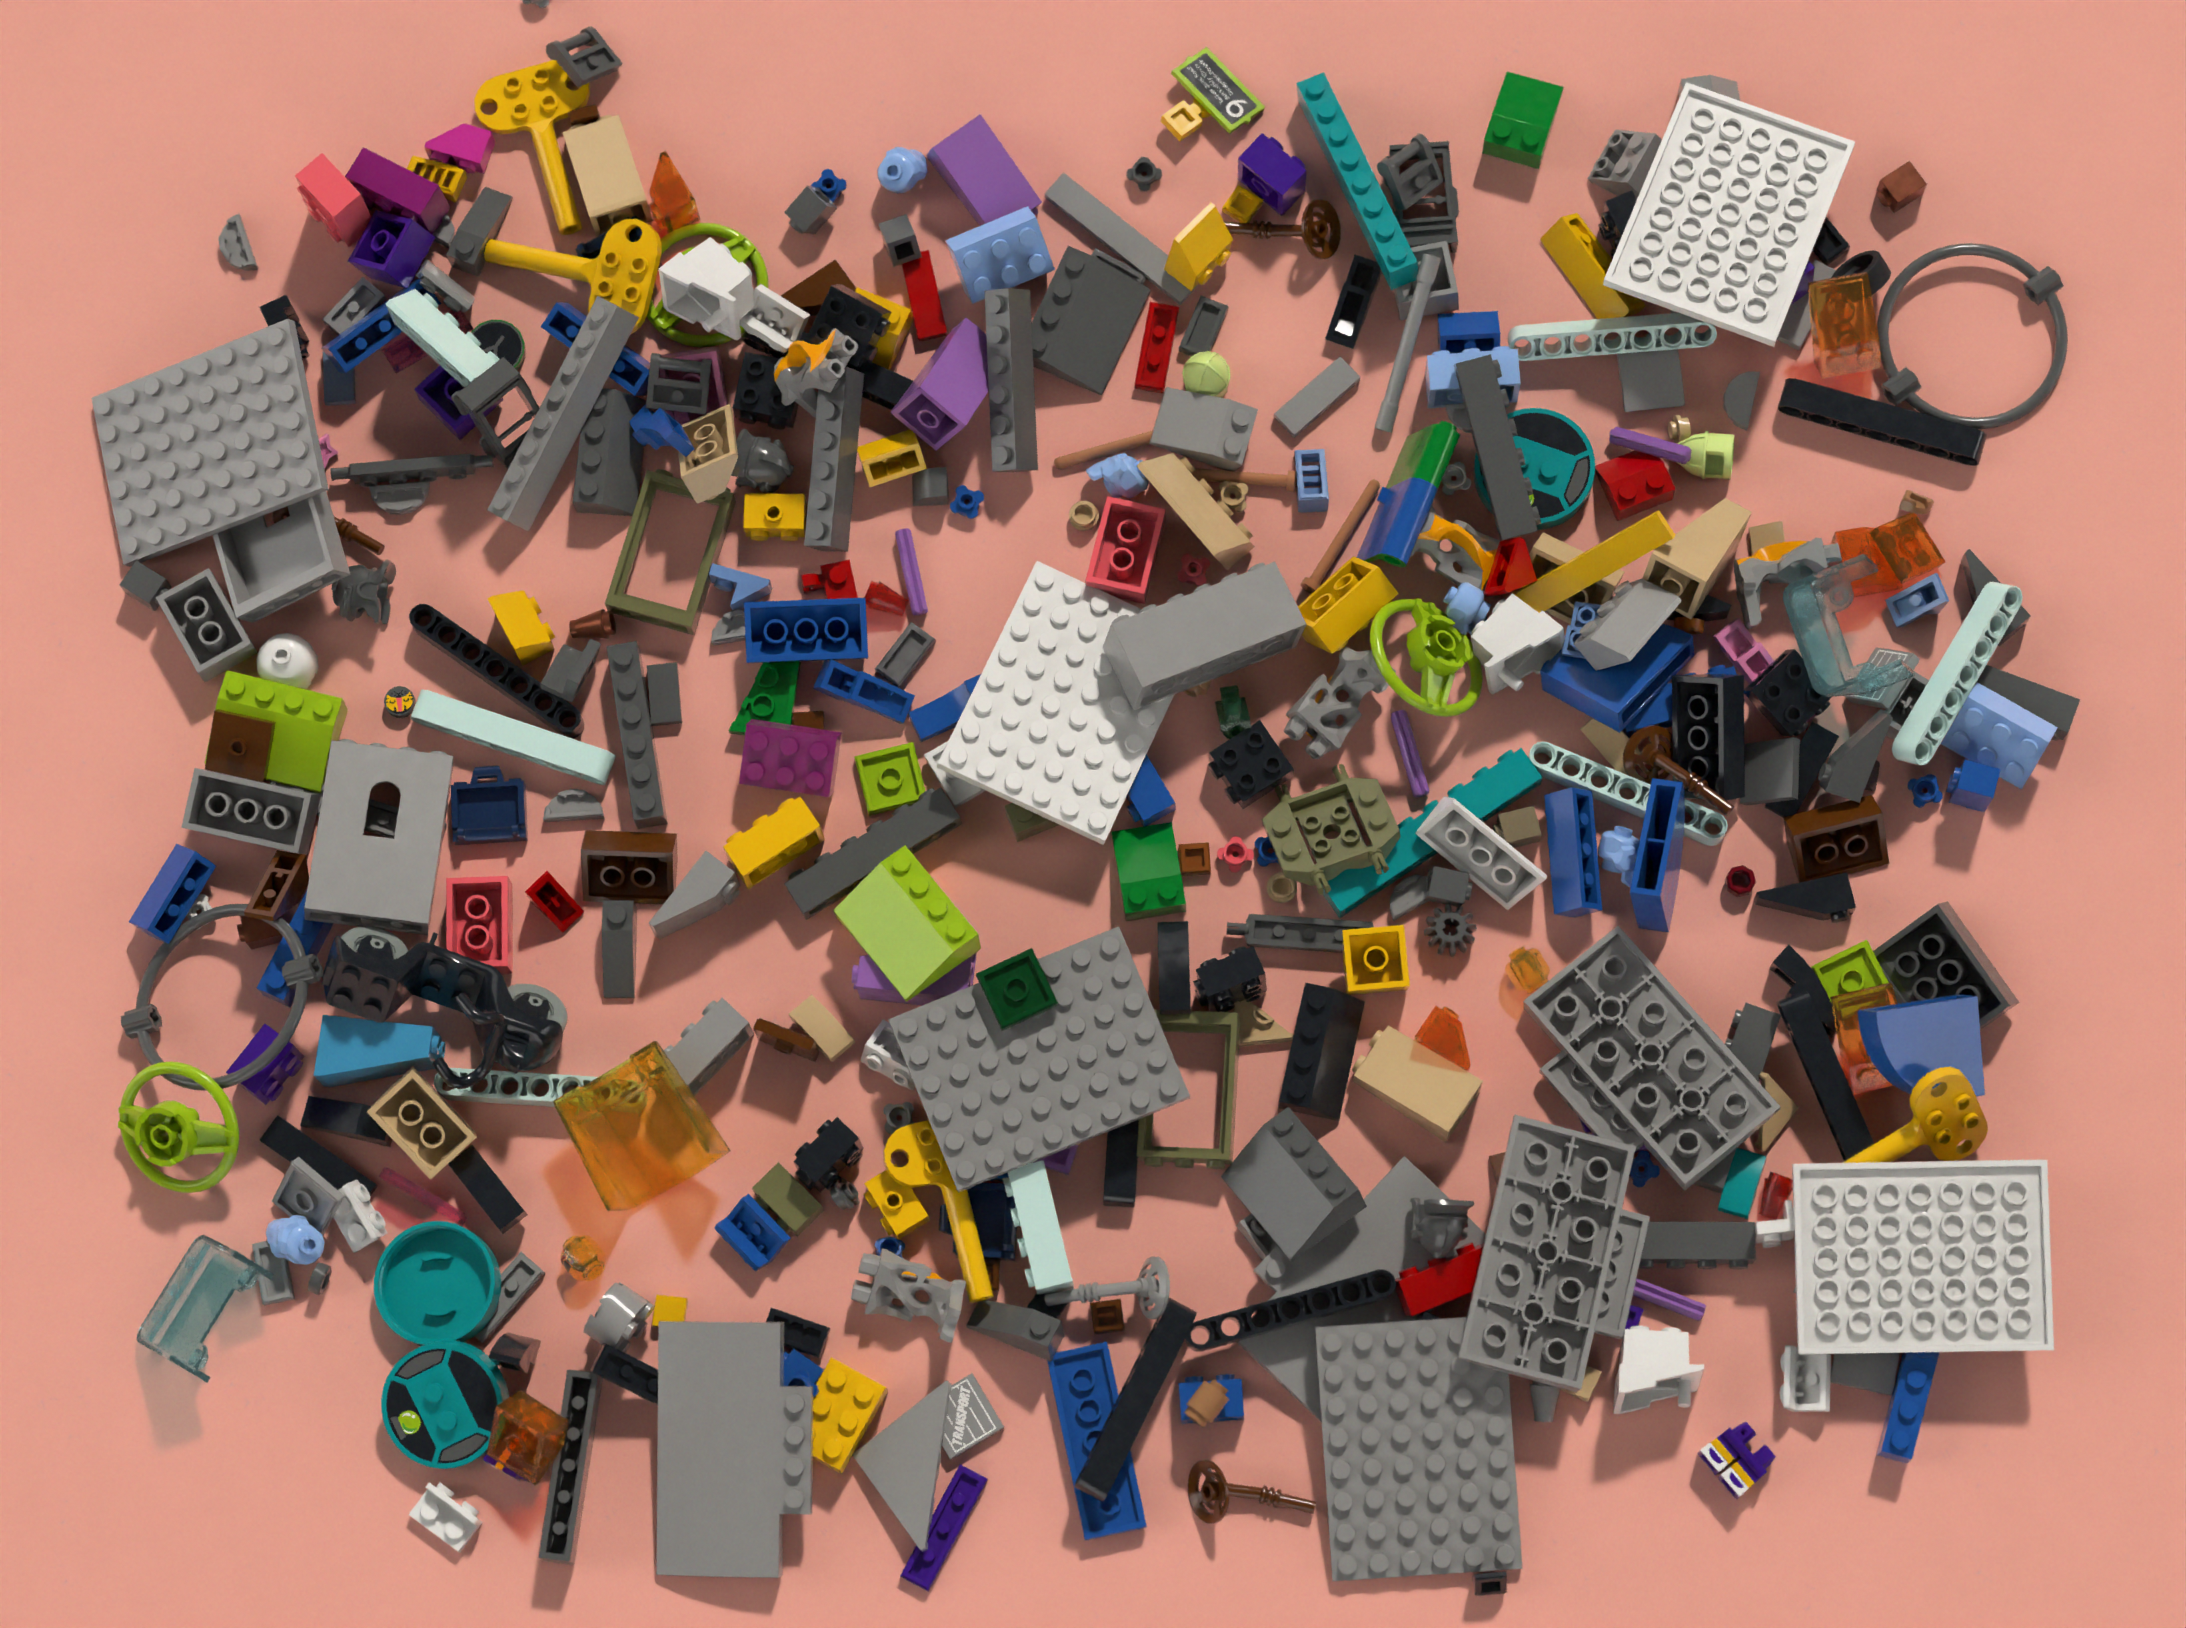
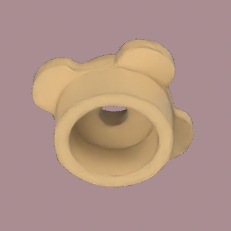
(1239, 490)

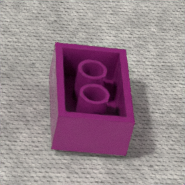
(397, 190)
(790, 758)

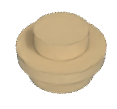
(1679, 428)
(1084, 515)
(1281, 888)

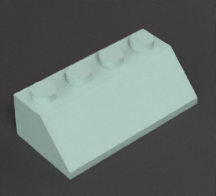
(440, 336)
(1040, 1229)

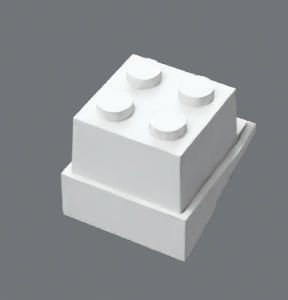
(708, 288)
(1515, 643)
(1654, 1369)

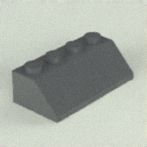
(609, 457)

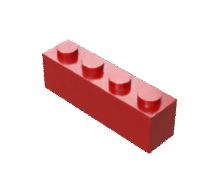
(1439, 1281)

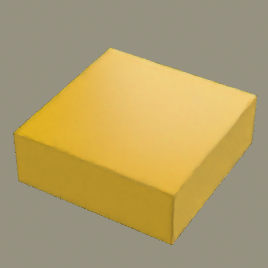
(1242, 205)
(669, 1309)

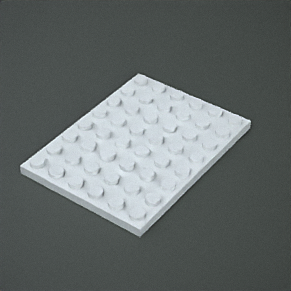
(1729, 214)
(1050, 712)
(1922, 1257)

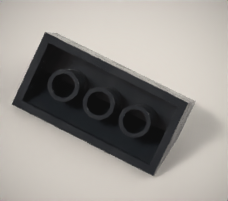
(1710, 731)
(1321, 1052)

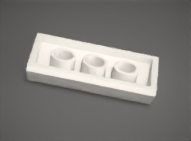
(1479, 851)

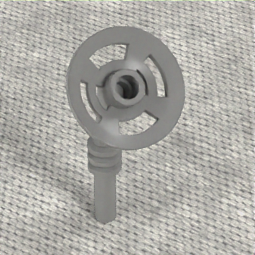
(1142, 1287)

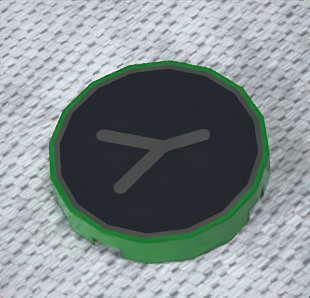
(502, 340)

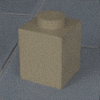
(1518, 827)

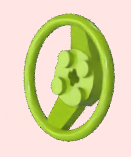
(741, 250)
(1435, 651)
(174, 1132)

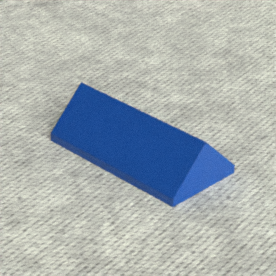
(805, 630)

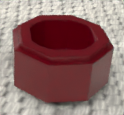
(1740, 881)

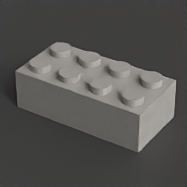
(251, 811)

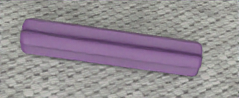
(1650, 445)
(911, 571)
(1409, 753)
(1669, 1299)

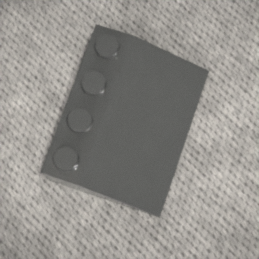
(1085, 320)
(1943, 959)
(1292, 1185)

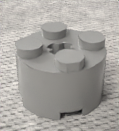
(619, 1317)

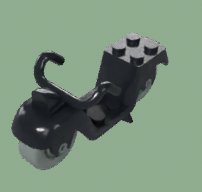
(375, 974)

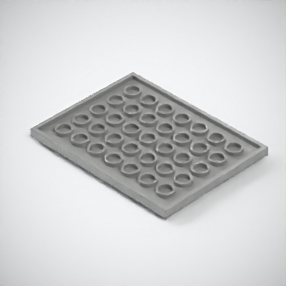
(209, 443)
(1048, 1080)
(1415, 1453)

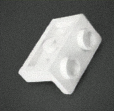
(884, 1055)
(358, 1218)
(445, 1517)

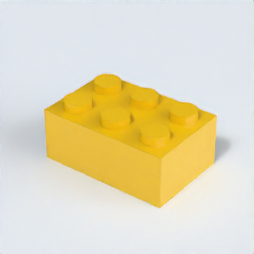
(1345, 604)
(773, 841)
(843, 1413)

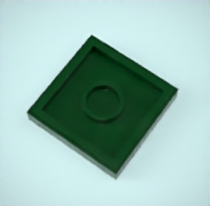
(1017, 989)

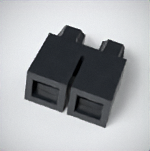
(280, 310)

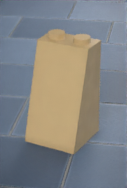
(606, 173)
(1698, 555)
(1417, 1082)

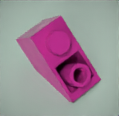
(463, 147)

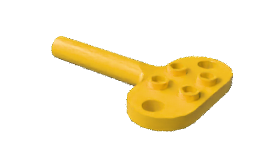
(533, 102)
(620, 273)
(1939, 1120)
(928, 1167)

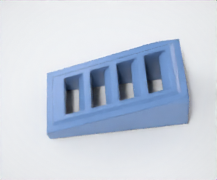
(1311, 498)

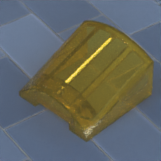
(639, 1130)

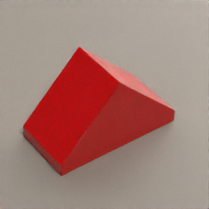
(1510, 568)
(554, 901)

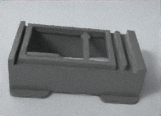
(1432, 229)
(484, 393)

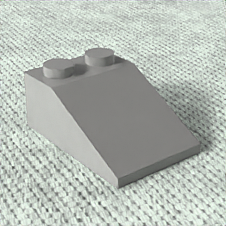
(1204, 428)
(698, 895)

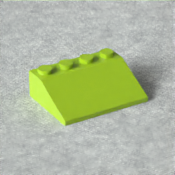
(302, 730)
(907, 924)

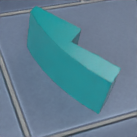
(1742, 1183)

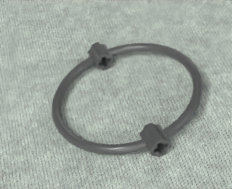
(2040, 287)
(297, 974)

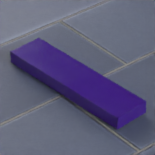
(945, 1527)

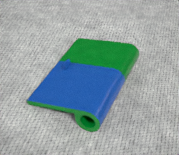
(1409, 494)

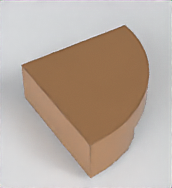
(1916, 503)

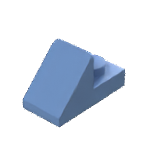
(747, 586)
(1918, 600)

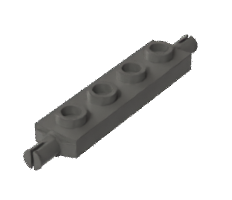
(401, 470)
(1294, 932)

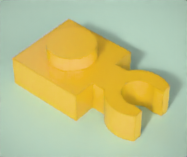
(1184, 119)

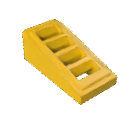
(458, 175)

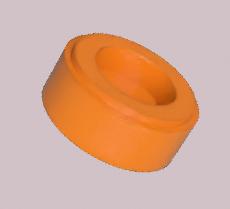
(1691, 626)

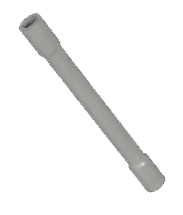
(1425, 279)

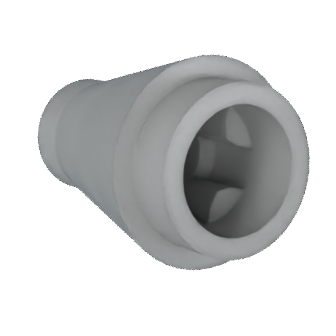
(1544, 1401)

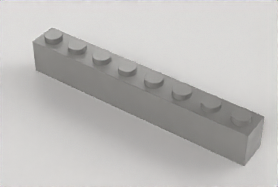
(562, 413)

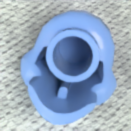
(902, 169)
(1120, 475)
(1466, 607)
(1619, 852)
(295, 1240)

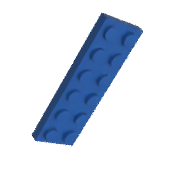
(1084, 1397)

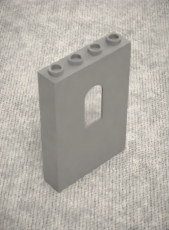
(281, 562)
(371, 877)

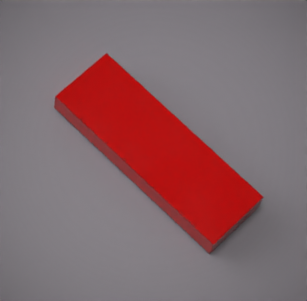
(924, 298)
(1156, 347)

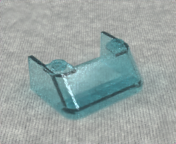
(1812, 611)
(195, 1301)

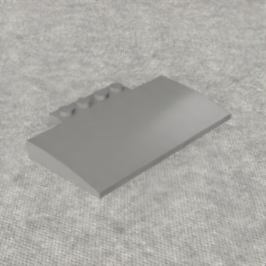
(1645, 1062)
(1367, 1242)
(1554, 1255)
(728, 1449)

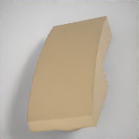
(1608, 742)
(822, 1027)

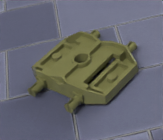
(1325, 812)

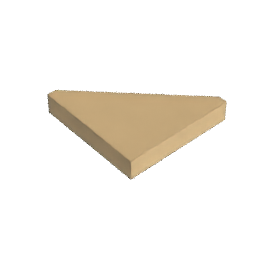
(1258, 1026)
(1775, 1124)

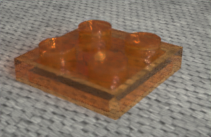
(1907, 547)

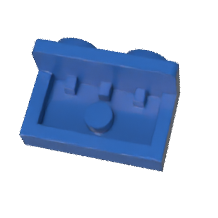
(752, 1233)

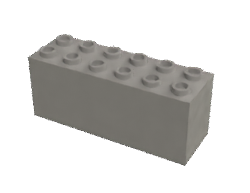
(1203, 634)

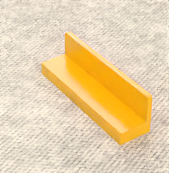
(1586, 266)

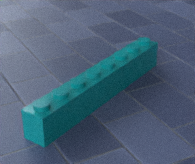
(1357, 181)
(1484, 797)

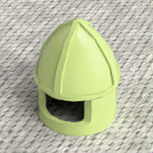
(1206, 374)
(1710, 455)

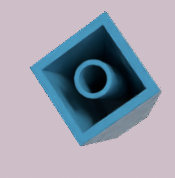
(369, 1050)

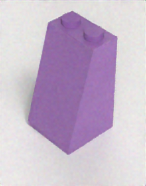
(982, 173)
(947, 387)
(874, 985)

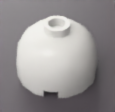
(287, 660)

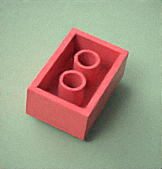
(333, 200)
(1126, 549)
(481, 920)

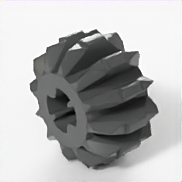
(1461, 935)

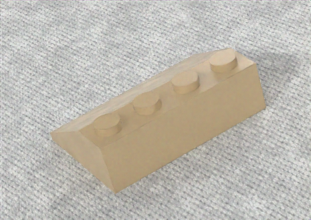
(1197, 508)

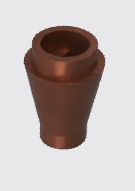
(595, 625)

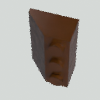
(1837, 839)
(628, 866)

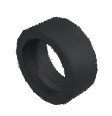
(1868, 262)

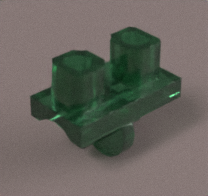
(1232, 712)

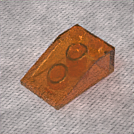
(1843, 325)
(1856, 1063)

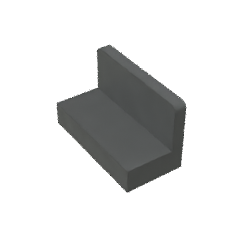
(570, 670)

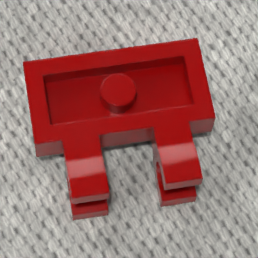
(834, 578)

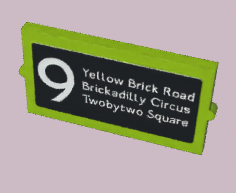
(1218, 90)

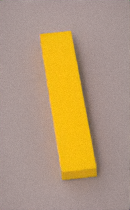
(1597, 563)

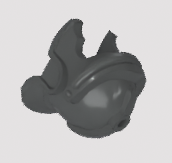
(761, 463)
(364, 591)
(1440, 1224)

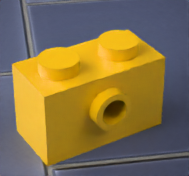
(891, 457)
(775, 516)
(897, 1204)

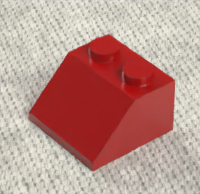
(1634, 483)

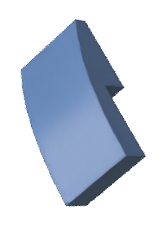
(1581, 615)

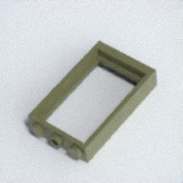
(650, 611)
(1200, 1022)

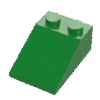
(1522, 120)
(1149, 871)

